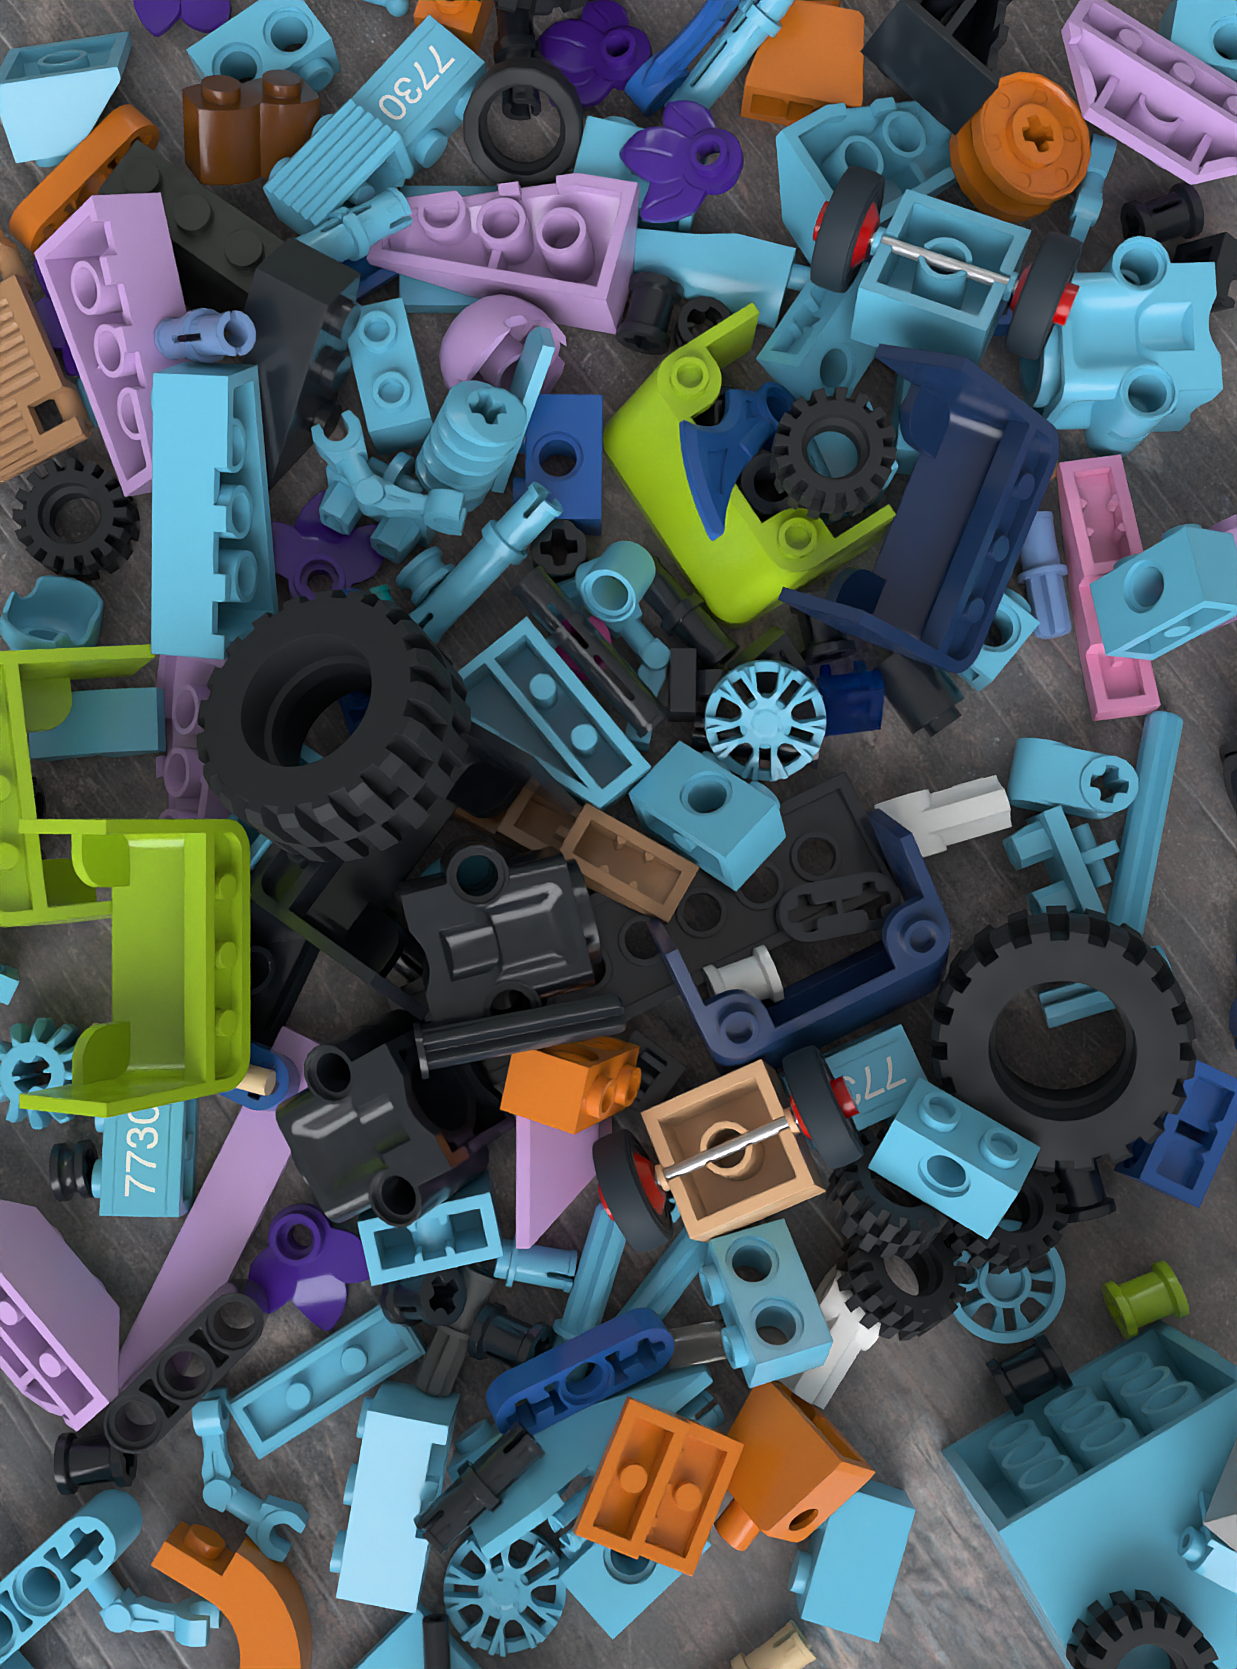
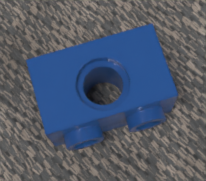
(571, 428)

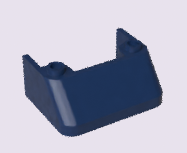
(958, 520)
(840, 997)

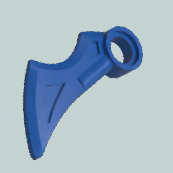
(667, 69)
(720, 452)

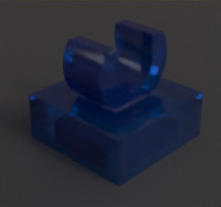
(852, 699)

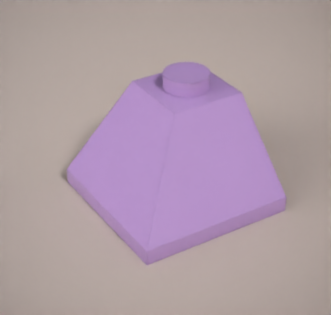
(550, 1173)

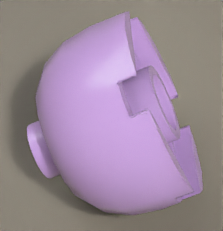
(489, 340)

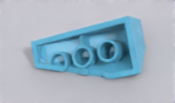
(886, 137)
(571, 1449)

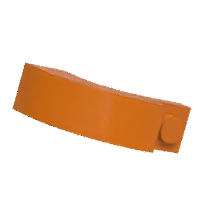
(249, 1589)

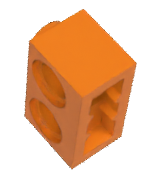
(573, 1083)

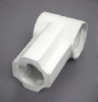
(951, 814)
(848, 1337)

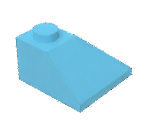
(57, 93)

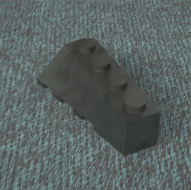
(210, 238)

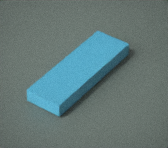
(323, 1379)

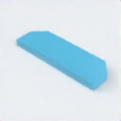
(526, 386)

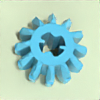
(18, 1065)

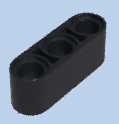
(169, 1391)

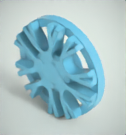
(765, 720)
(1009, 1292)
(504, 1594)

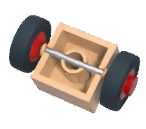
(729, 1151)

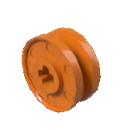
(1021, 149)

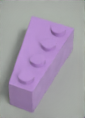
(111, 287)

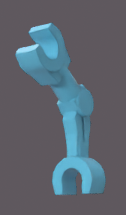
(1089, 191)
(439, 509)
(651, 655)
(223, 1489)
(126, 1611)

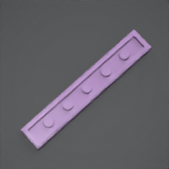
(217, 1224)

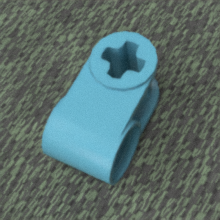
(1055, 775)

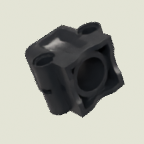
(514, 930)
(383, 1134)

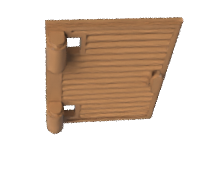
(30, 377)

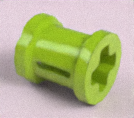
(1145, 1299)

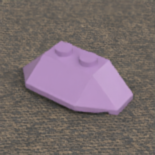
(1152, 93)
(54, 1320)

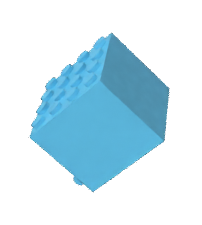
(1105, 1481)

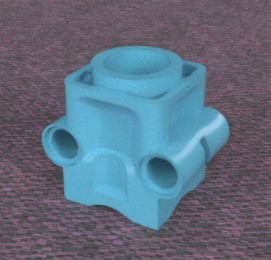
(1130, 352)

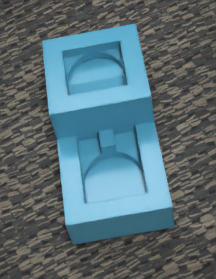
(106, 725)

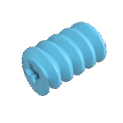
(470, 440)

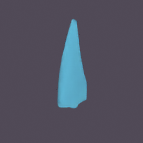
(724, 267)

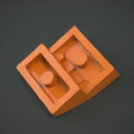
(658, 1486)

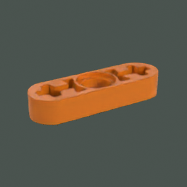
(80, 175)

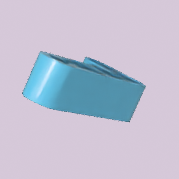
(34, 1596)

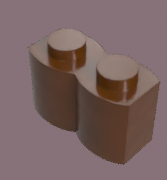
(244, 129)

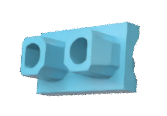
(394, 535)
(1070, 860)

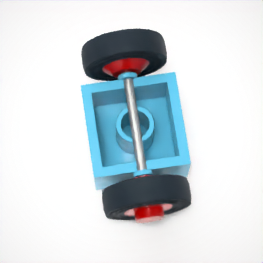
(940, 272)

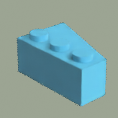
(540, 706)
(396, 1478)

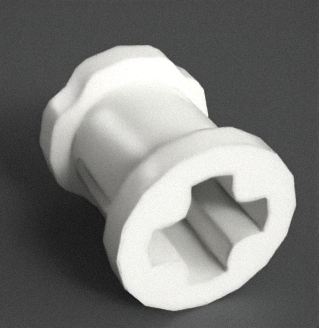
(753, 974)

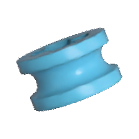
(423, 574)

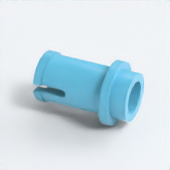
(536, 1265)

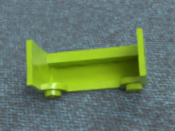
(752, 559)
(34, 700)
(174, 963)

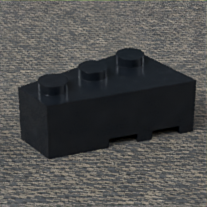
(942, 54)
(302, 324)

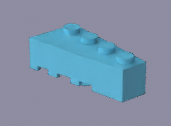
(208, 510)

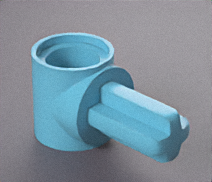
(600, 592)

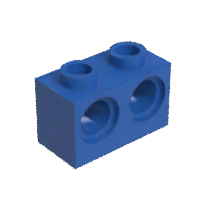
(1193, 1141)

